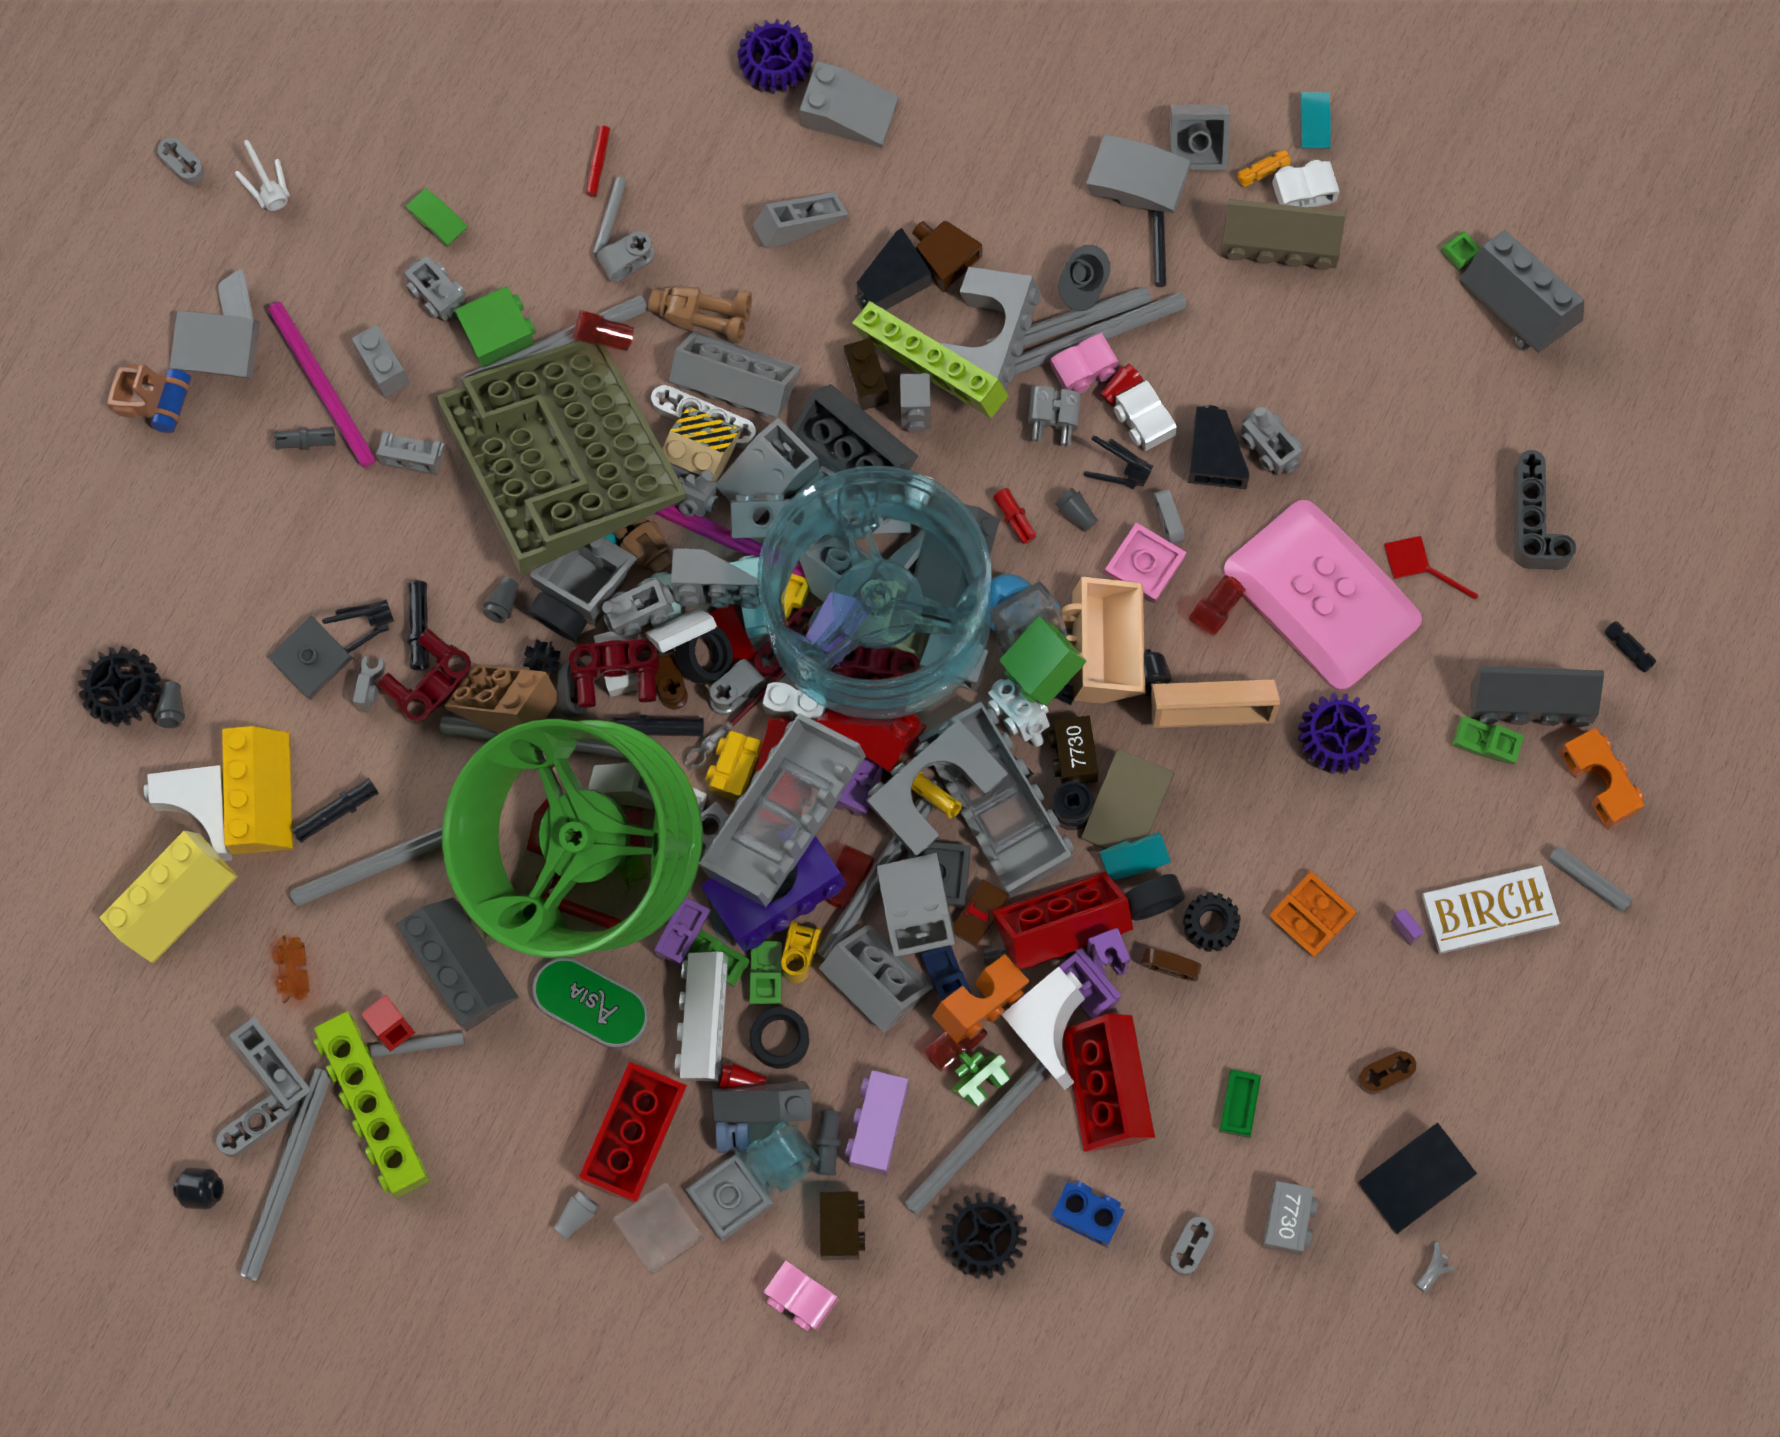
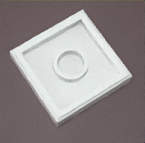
(681, 629)

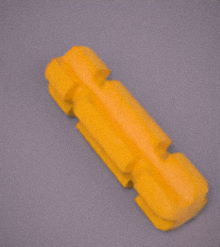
(1263, 168)

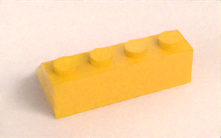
(257, 790)

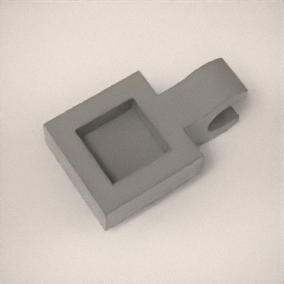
(366, 689)

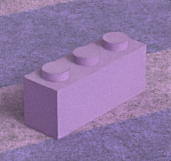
(877, 1122)

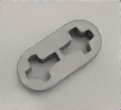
(177, 165)
(1169, 516)
(1198, 1249)

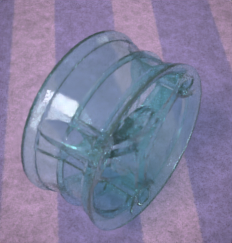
(876, 495)

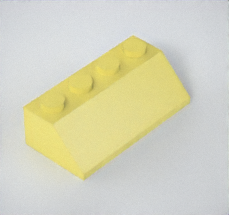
(169, 896)

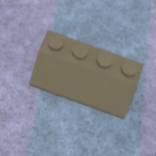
(1283, 234)

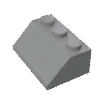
(874, 979)

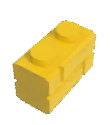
(735, 766)

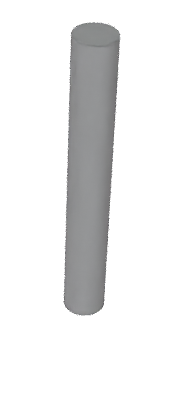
(610, 214)
(420, 1044)

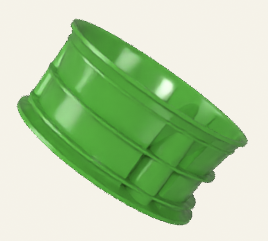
(473, 847)

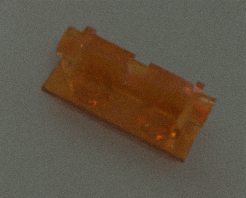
(287, 957)

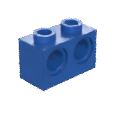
(1083, 1221)

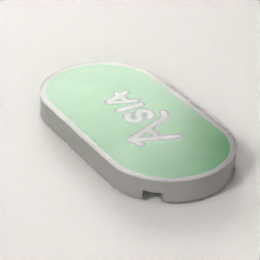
(590, 1003)

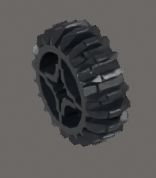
(96, 689)
(997, 1228)

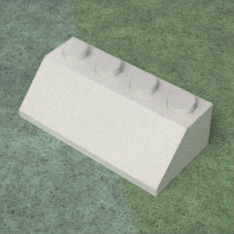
(703, 1016)

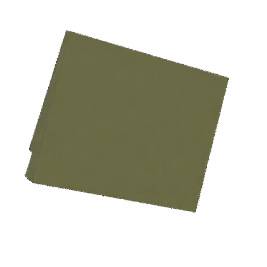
(558, 451)

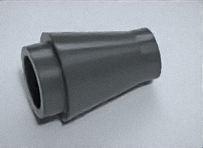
(1076, 509)
(500, 602)
(170, 706)

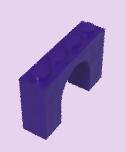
(752, 922)

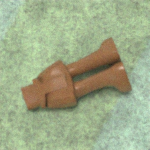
(683, 305)
(647, 545)

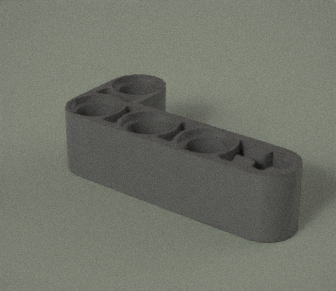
(1536, 510)

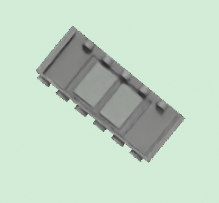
(782, 810)
(1010, 819)

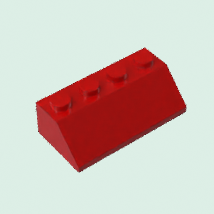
(1062, 919)
(1108, 1082)
(632, 1133)

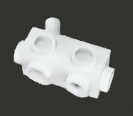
(1019, 714)

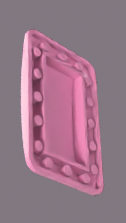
(1323, 594)

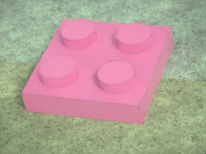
(1146, 560)

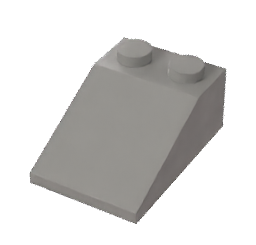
(847, 105)

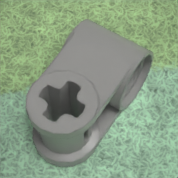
(624, 256)
(739, 684)

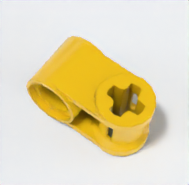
(801, 946)

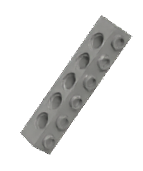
(744, 527)

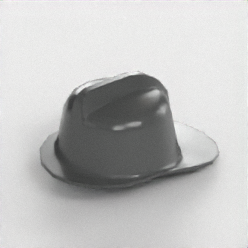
(1084, 277)

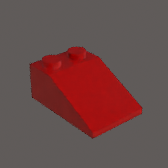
(882, 740)

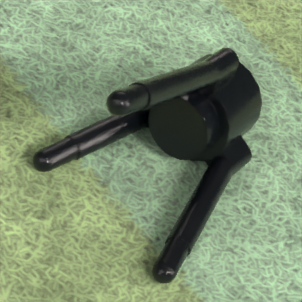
(1136, 469)
(377, 614)

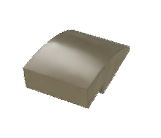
(1127, 801)

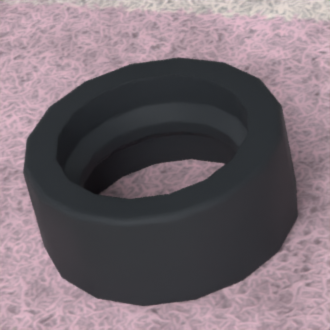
(557, 616)
(722, 657)
(1154, 896)
(769, 1016)

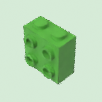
(495, 325)
(1042, 661)

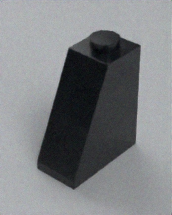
(893, 274)
(1215, 451)

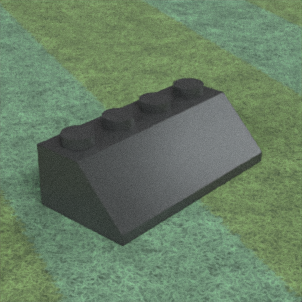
(1523, 292)
(846, 435)
(940, 570)
(1536, 695)
(457, 962)

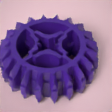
(774, 45)
(1350, 730)

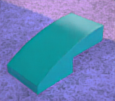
(1315, 120)
(1135, 857)

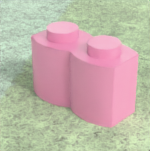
(1085, 364)
(800, 1296)

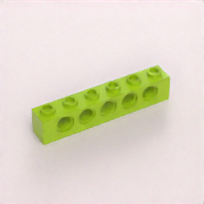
(928, 356)
(411, 1172)

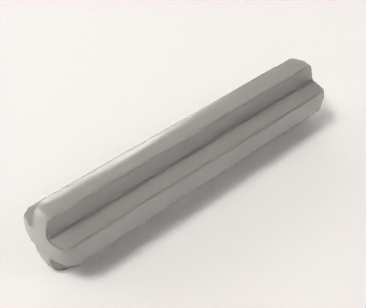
(1590, 878)

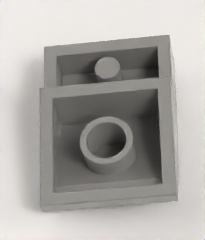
(1138, 174)
(215, 344)

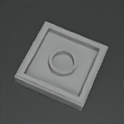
(729, 1196)

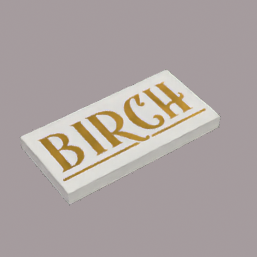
(1490, 909)

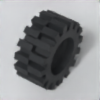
(1217, 904)

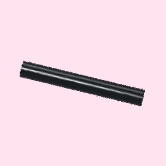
(1159, 248)

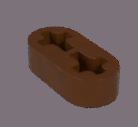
(1171, 964)
(1390, 1079)

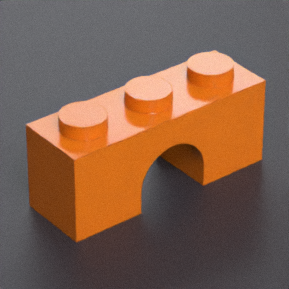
(1593, 754)
(964, 1014)

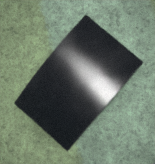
(1417, 1178)

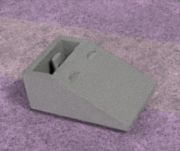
(769, 465)
(711, 580)
(915, 905)

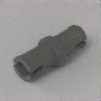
(304, 438)
(828, 1142)

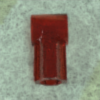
(596, 329)
(1213, 611)
(854, 868)
(946, 1050)

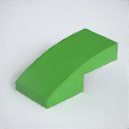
(436, 216)
(1488, 741)
(736, 962)
(766, 973)

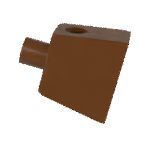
(946, 252)

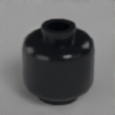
(1155, 670)
(198, 1188)

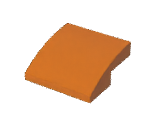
(1313, 914)

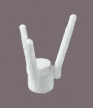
(272, 195)

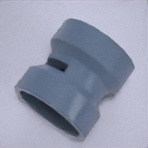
(725, 1136)

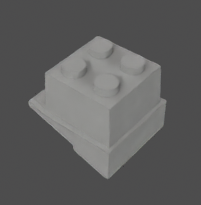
(585, 577)

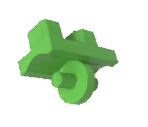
(989, 1068)

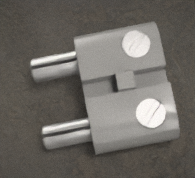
(1054, 409)

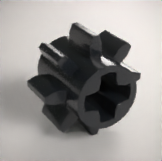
(542, 657)

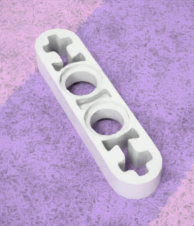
(675, 395)

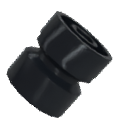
(1072, 805)

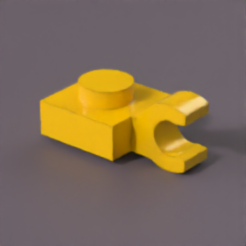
(796, 594)

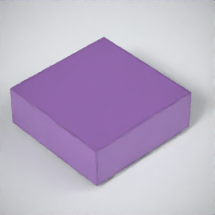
(1407, 926)

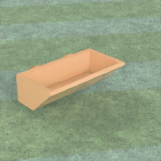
(1110, 637)
(1214, 703)

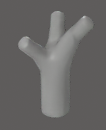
(1435, 1269)

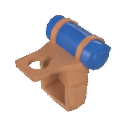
(149, 394)

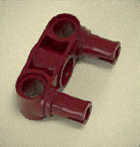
(614, 659)
(876, 663)
(435, 686)

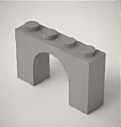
(1011, 295)
(953, 748)

